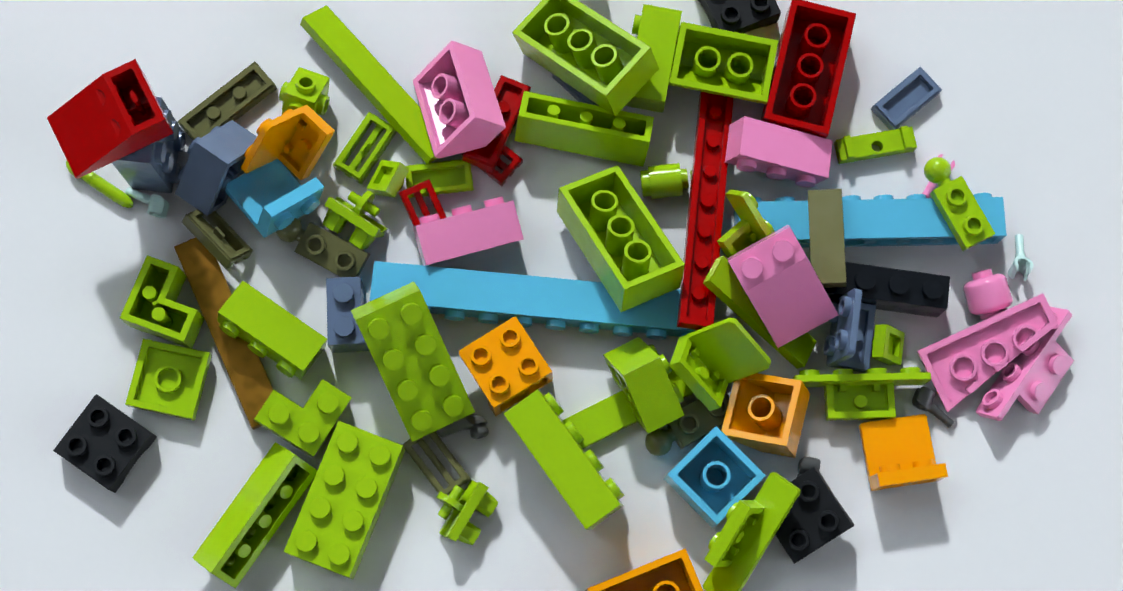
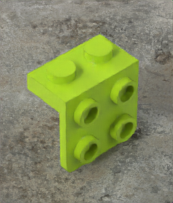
(716, 357)

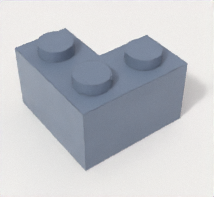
(212, 165)
(342, 330)

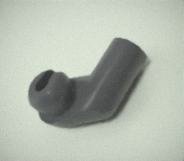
(472, 422)

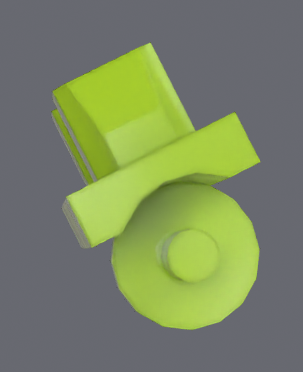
(341, 212)
(473, 498)

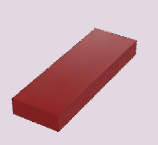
(509, 96)

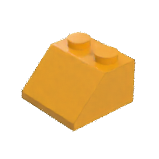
(767, 413)

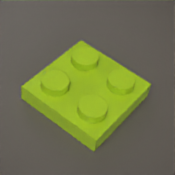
(168, 379)

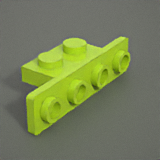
(749, 229)
(861, 395)
(748, 534)

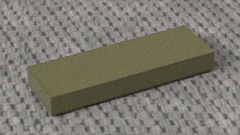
(228, 102)
(827, 236)

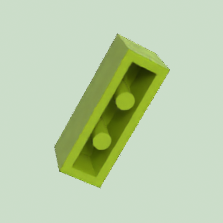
(658, 30)
(270, 331)

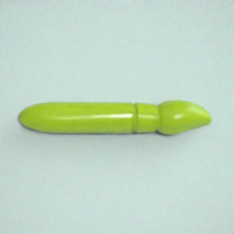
(105, 188)

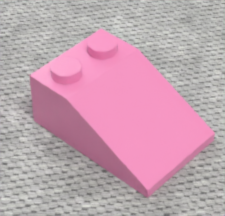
(782, 286)

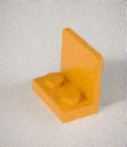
(506, 365)
(899, 452)

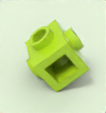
(304, 89)

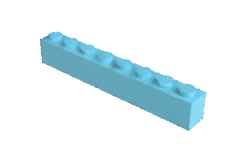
(883, 220)

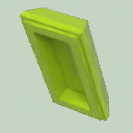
(445, 177)

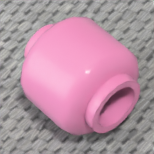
(987, 294)

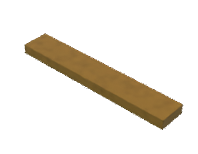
(211, 294)

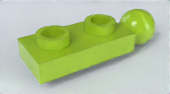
(957, 205)

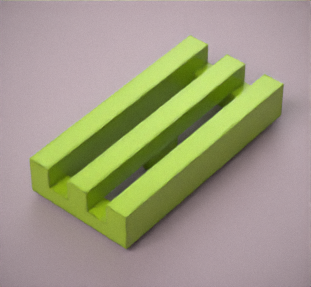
(350, 170)

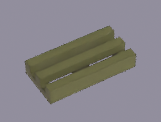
(216, 236)
(464, 478)

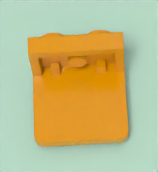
(293, 138)

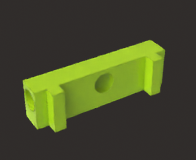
(860, 147)

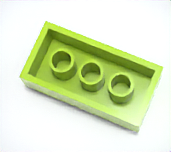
(586, 52)
(620, 238)
(413, 361)
(564, 460)
(345, 500)

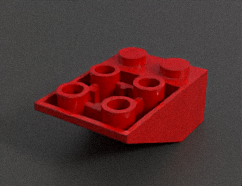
(109, 120)

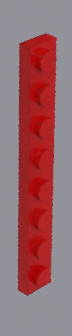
(705, 210)

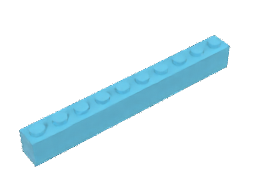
(530, 299)

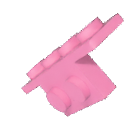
(1030, 375)

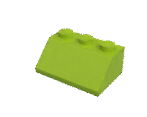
(723, 62)

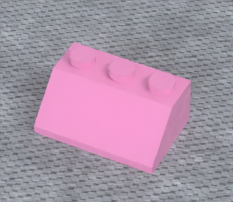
(458, 101)

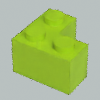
(154, 305)
(645, 381)
(304, 426)

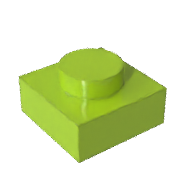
(388, 178)
(888, 344)

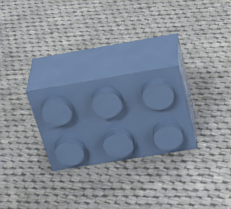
(156, 164)

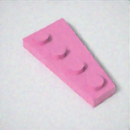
(978, 352)

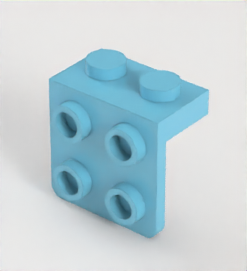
(273, 197)

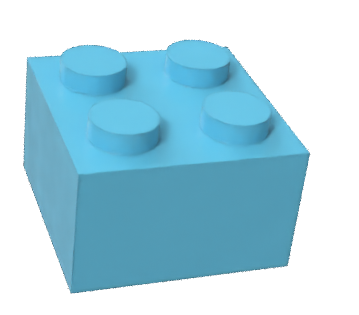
(714, 476)

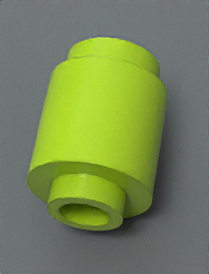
(664, 181)

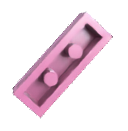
(778, 152)
(467, 231)

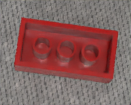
(808, 67)

